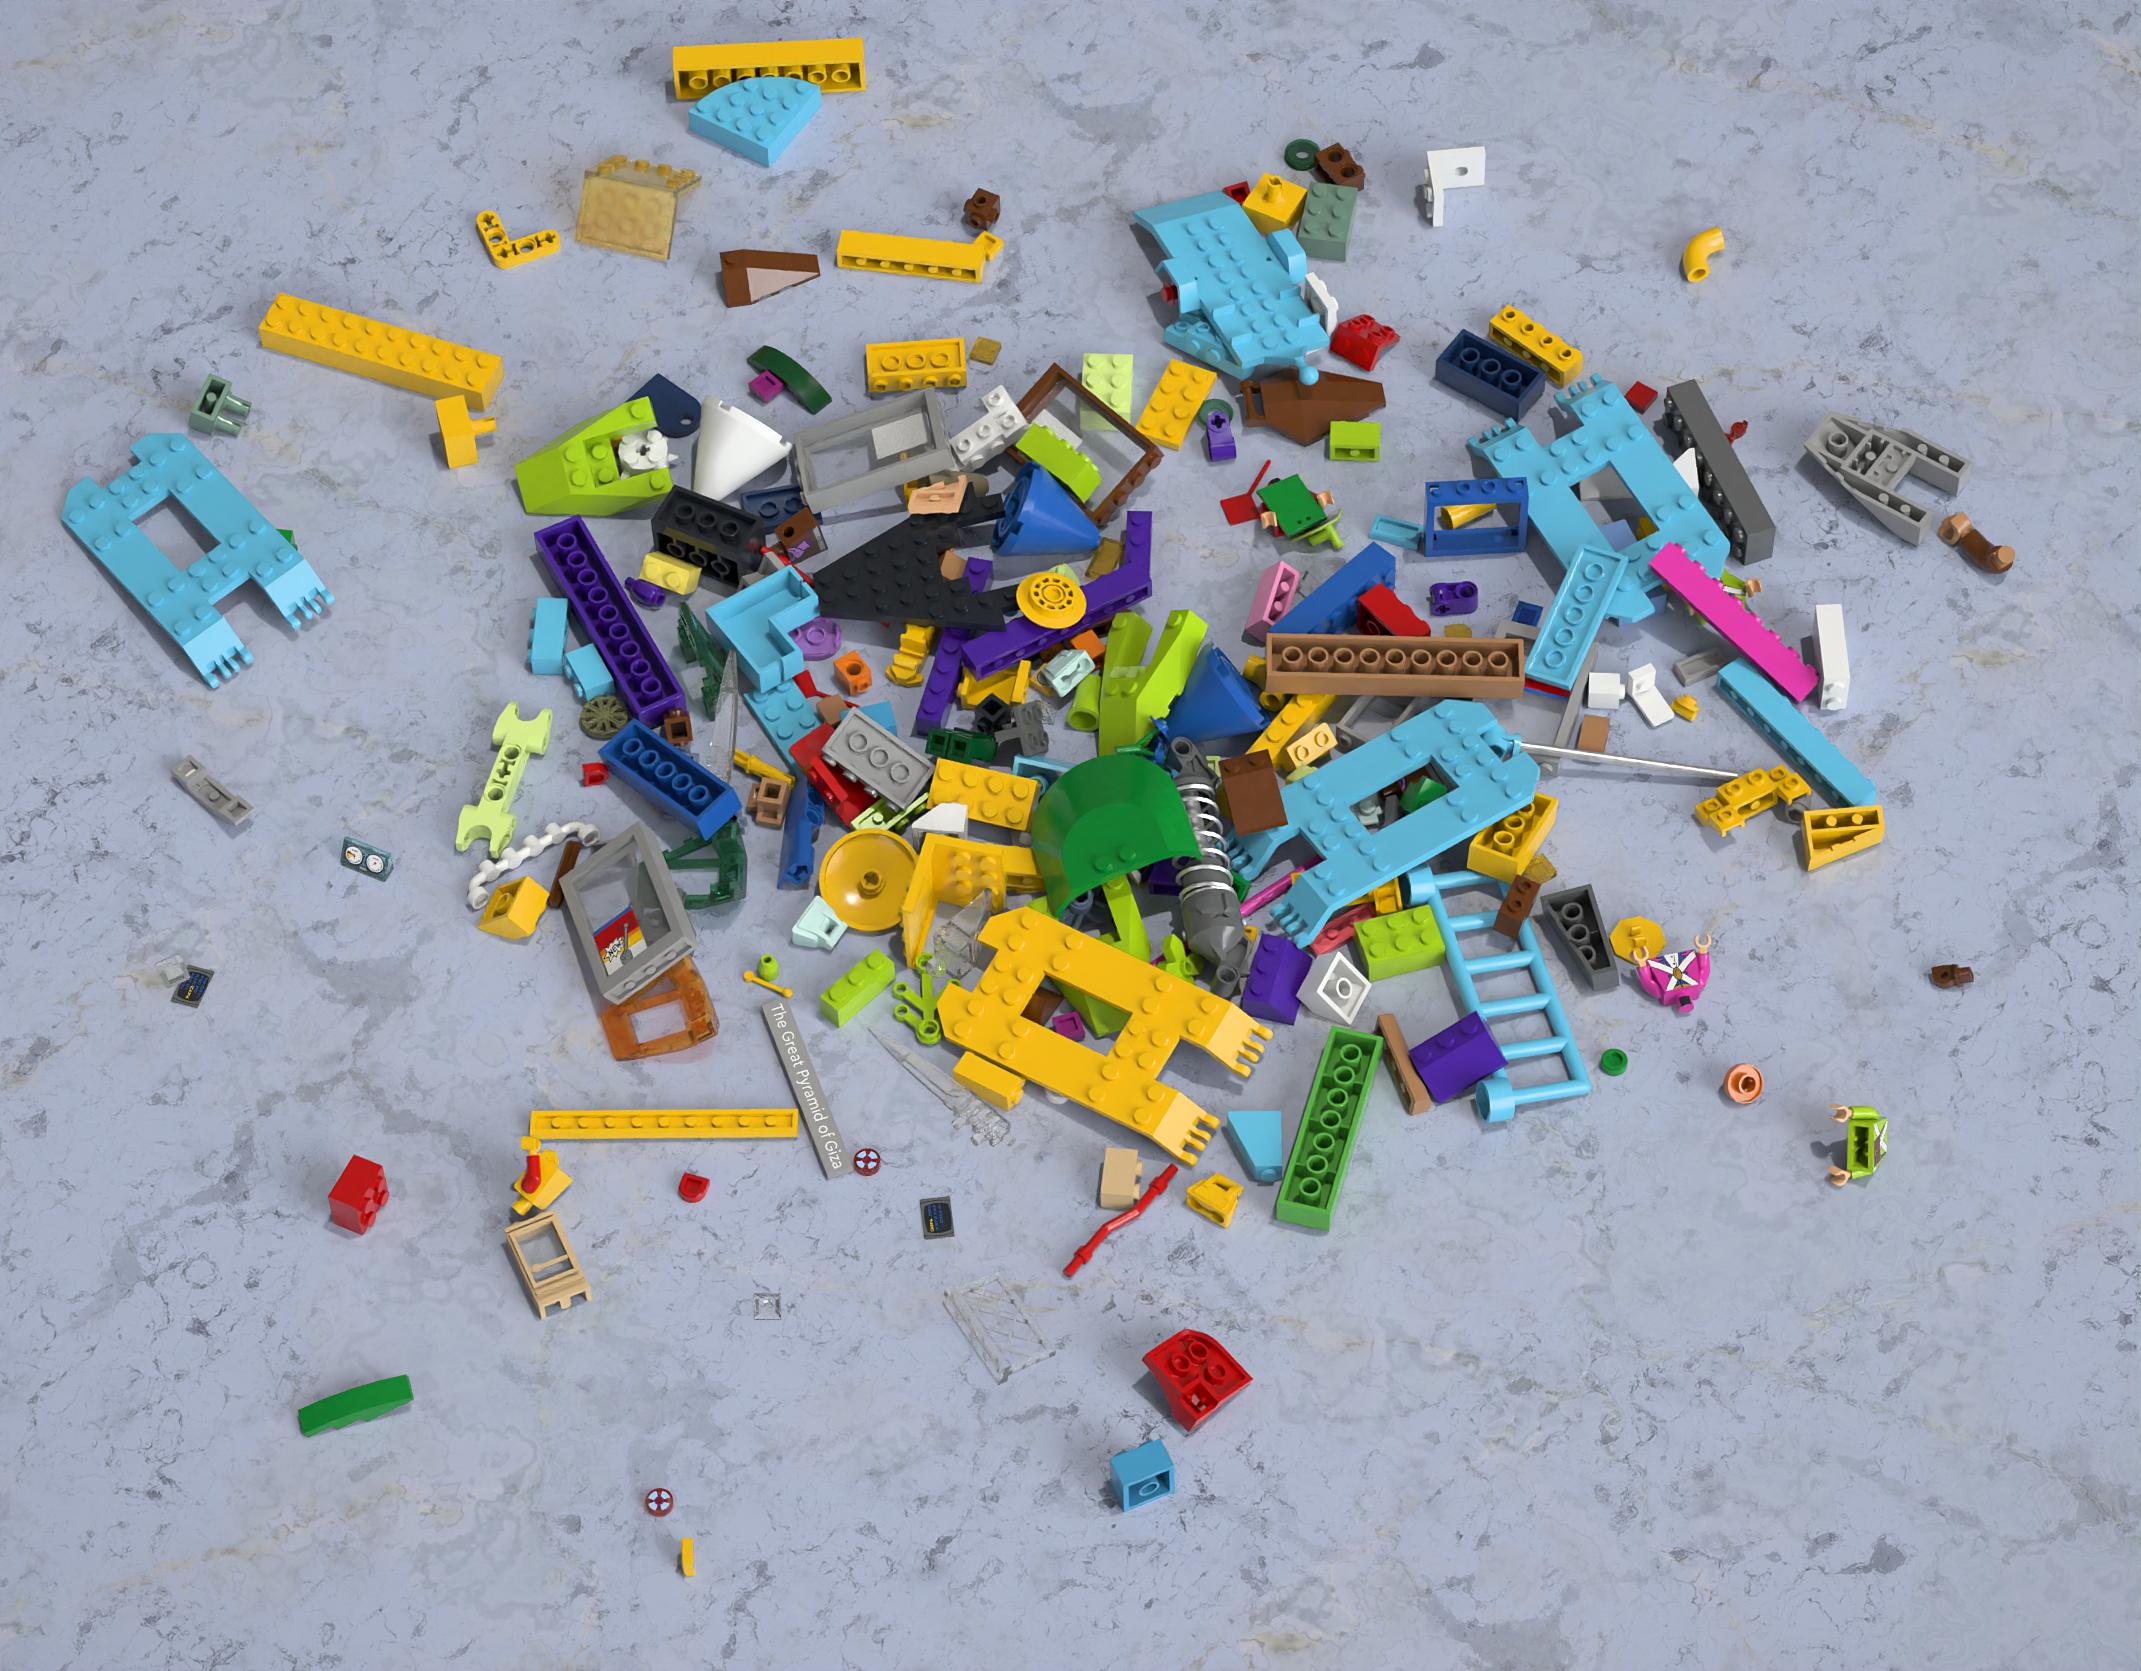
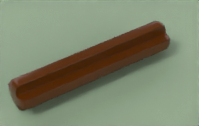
(566, 864)

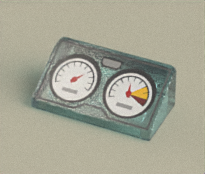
(366, 859)

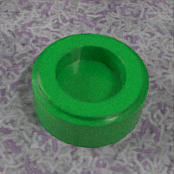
(1614, 1062)

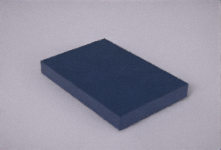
(776, 505)

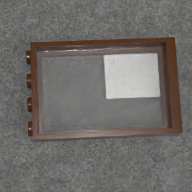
(1098, 432)

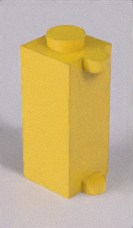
(989, 1081)

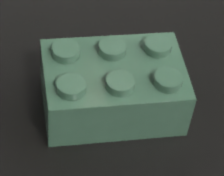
(1328, 221)

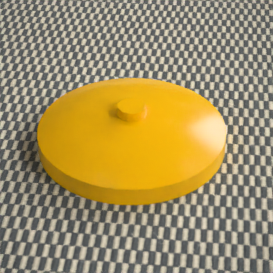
(867, 878)

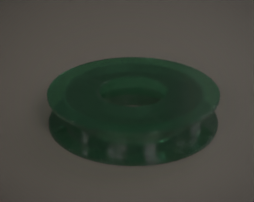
(1297, 146)
(1213, 405)

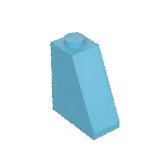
(1259, 1141)

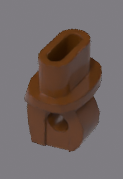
(1954, 974)

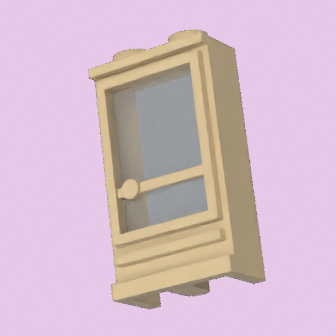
(546, 1261)

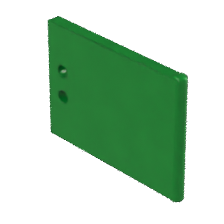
(1292, 505)

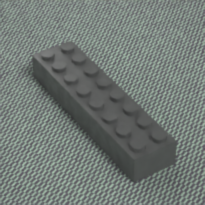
(1719, 473)

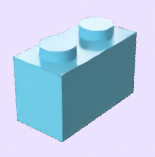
(588, 673)

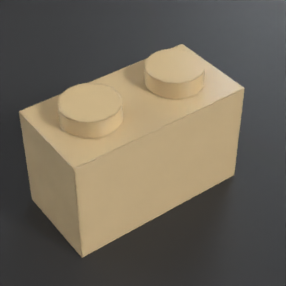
(1120, 1178)

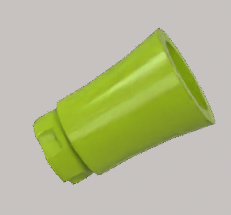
(1085, 707)

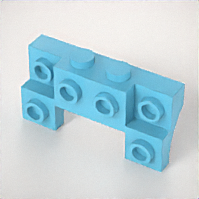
(1198, 338)

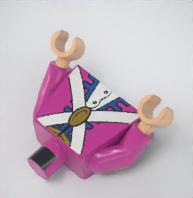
(1675, 976)

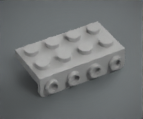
(877, 760)

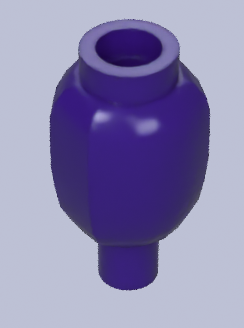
(646, 592)

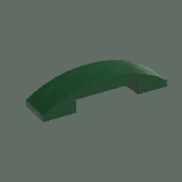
(793, 376)

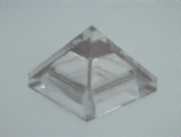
(1049, 711)
(767, 1306)

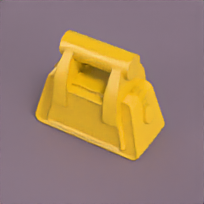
(1213, 1200)

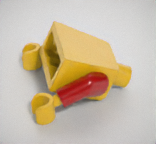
(541, 1179)

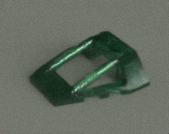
(700, 647)
(731, 863)

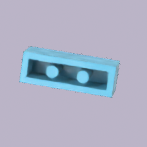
(549, 636)

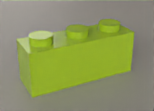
(857, 988)

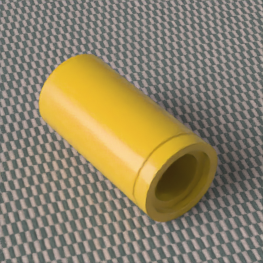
(1460, 514)

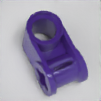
(1220, 440)
(1455, 598)

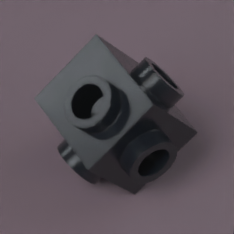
(991, 715)

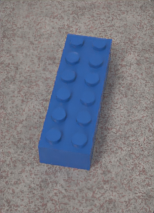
(1334, 603)
(670, 779)

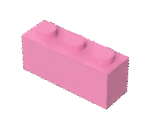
(1272, 599)

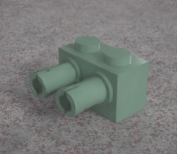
(210, 403)

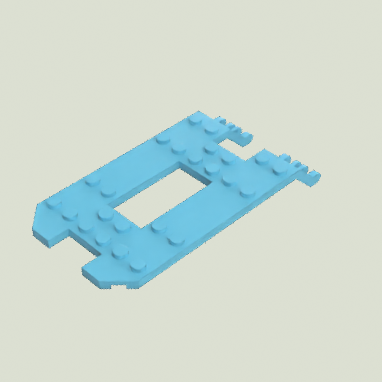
(1618, 439)
(185, 599)
(1362, 861)

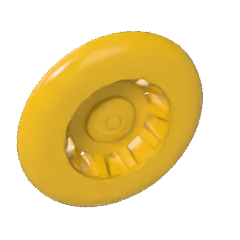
(1057, 603)

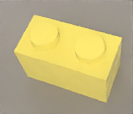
(670, 572)

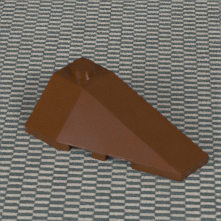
(759, 273)

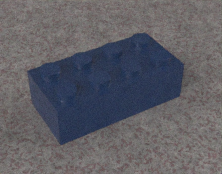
(1490, 375)

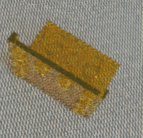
(632, 205)

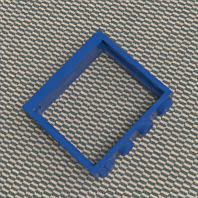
(1475, 540)

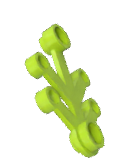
(927, 1005)

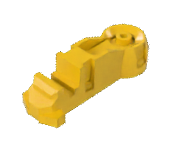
(912, 655)

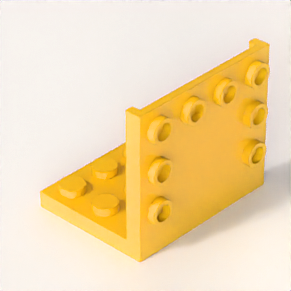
(950, 873)

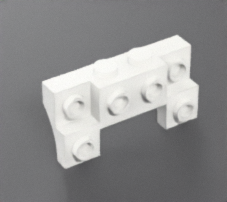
(989, 434)

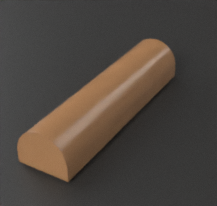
(1402, 1065)

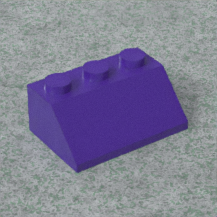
(1275, 980)
(1458, 1057)

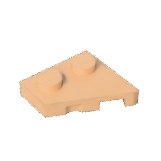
(938, 497)

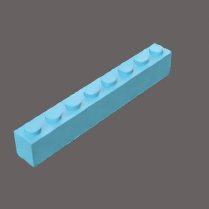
(1795, 735)

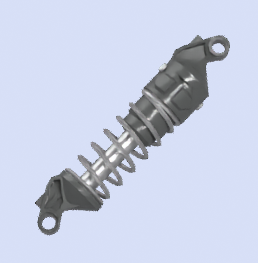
(1208, 902)

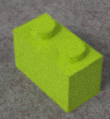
(1354, 441)

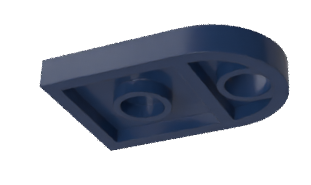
(670, 407)

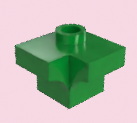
(1421, 794)

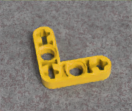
(506, 247)

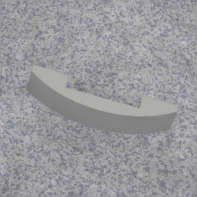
(210, 793)

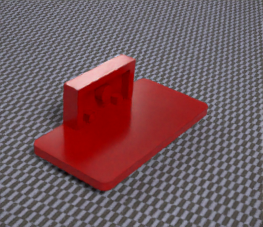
(842, 795)

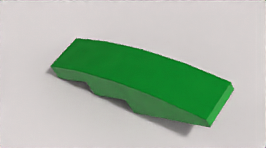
(356, 1403)

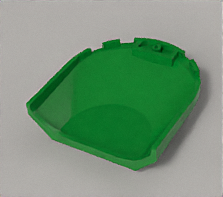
(1106, 823)

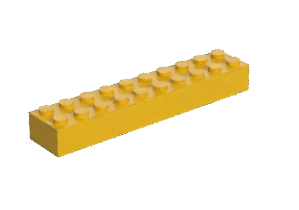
(381, 351)

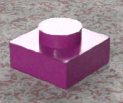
(766, 386)
(1069, 1026)

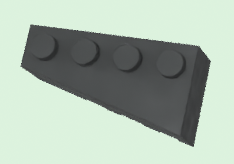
(1581, 930)

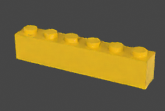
(911, 256)

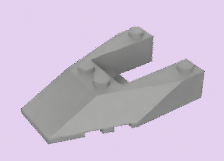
(1875, 459)

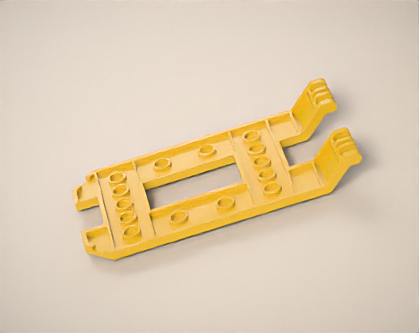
(1124, 1081)

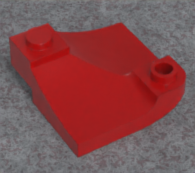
(1195, 1375)

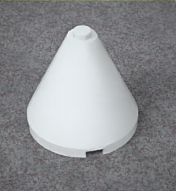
(732, 449)

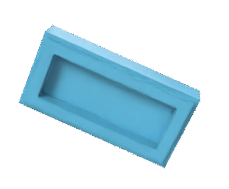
(1396, 532)

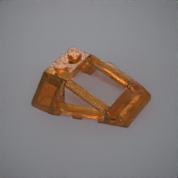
(697, 1003)

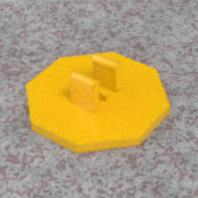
(1634, 933)

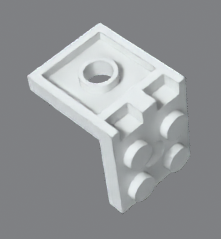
(1442, 174)
(1320, 302)

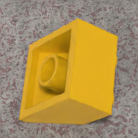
(514, 908)

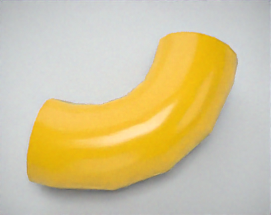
(1697, 252)
(1255, 672)

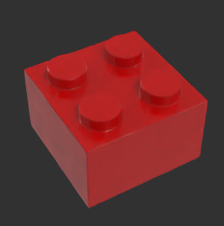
(358, 1195)

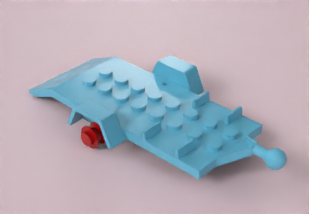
(1237, 280)

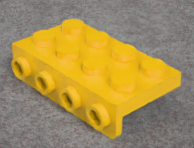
(916, 365)

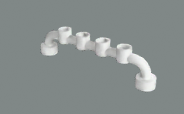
(479, 897)

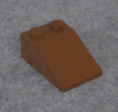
(1252, 792)

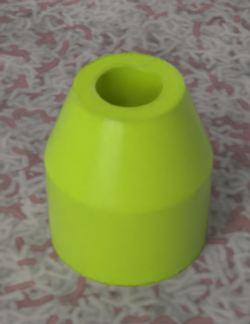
(768, 968)

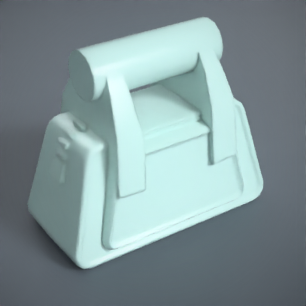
(1067, 670)
(814, 925)

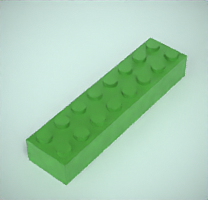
(1330, 1128)

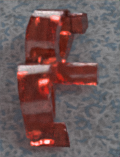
(1737, 430)

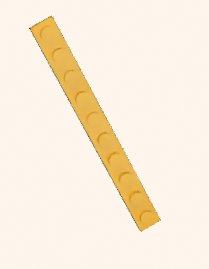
(664, 1123)

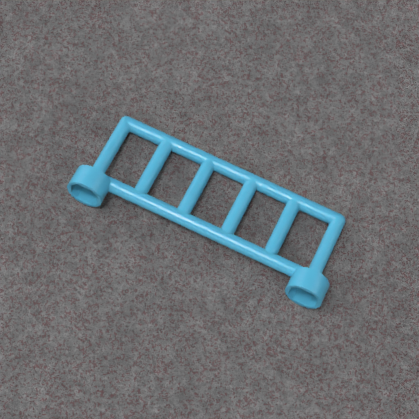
(1495, 1096)

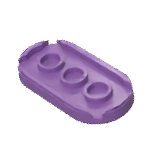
(818, 638)

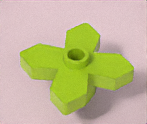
(1177, 962)

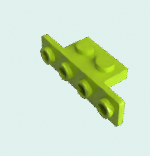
(883, 818)

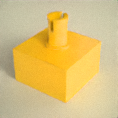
(1275, 204)
(459, 430)

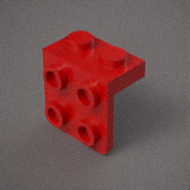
(1362, 340)

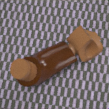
(1981, 551)

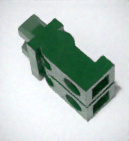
(961, 745)

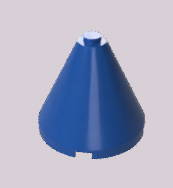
(1042, 518)
(1214, 702)

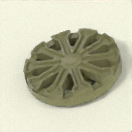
(604, 716)

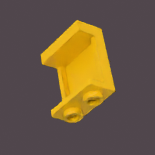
(1008, 684)

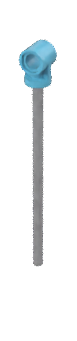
(1506, 744)

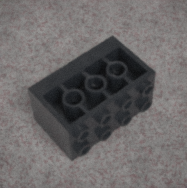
(709, 535)

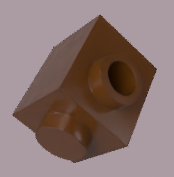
(678, 727)

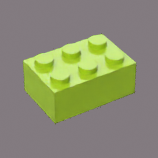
(1066, 466)
(1399, 943)

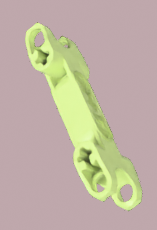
(491, 816)

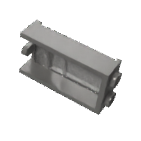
(1375, 716)

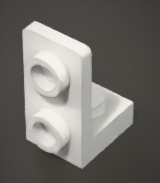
(1647, 697)

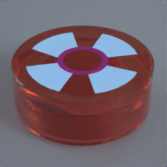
(867, 1162)
(659, 1502)

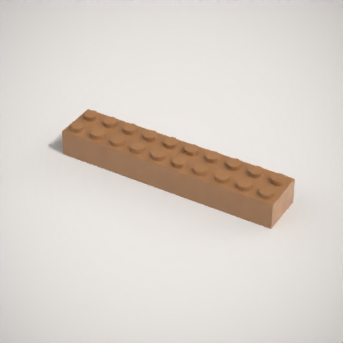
(1394, 665)

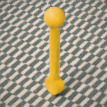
(749, 977)

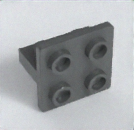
(1028, 727)

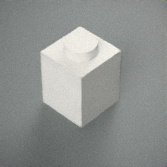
(1605, 690)

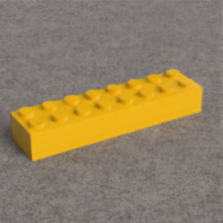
(829, 63)

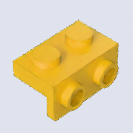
(1309, 747)

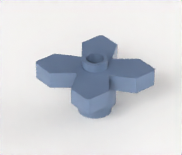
(1087, 907)

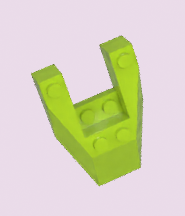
(580, 470)
(1137, 692)
(1128, 937)

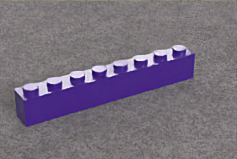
(1023, 638)
(948, 663)

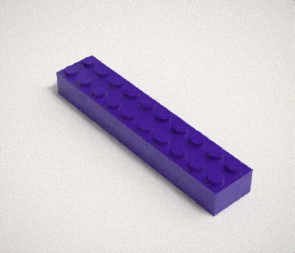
(609, 620)

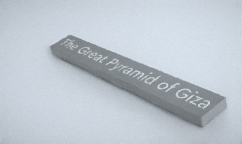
(807, 1088)

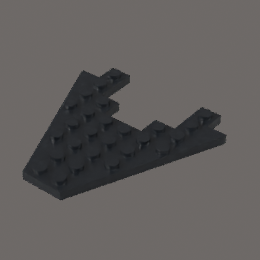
(901, 576)

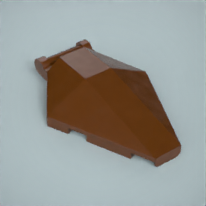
(1307, 410)

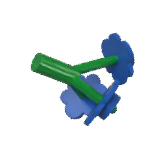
(1155, 749)

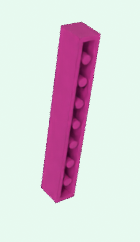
(1734, 623)

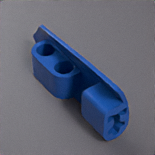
(802, 817)

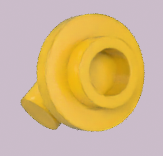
(1685, 706)

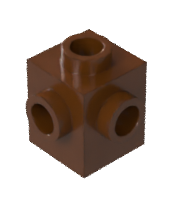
(982, 209)

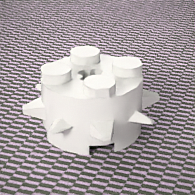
(643, 453)

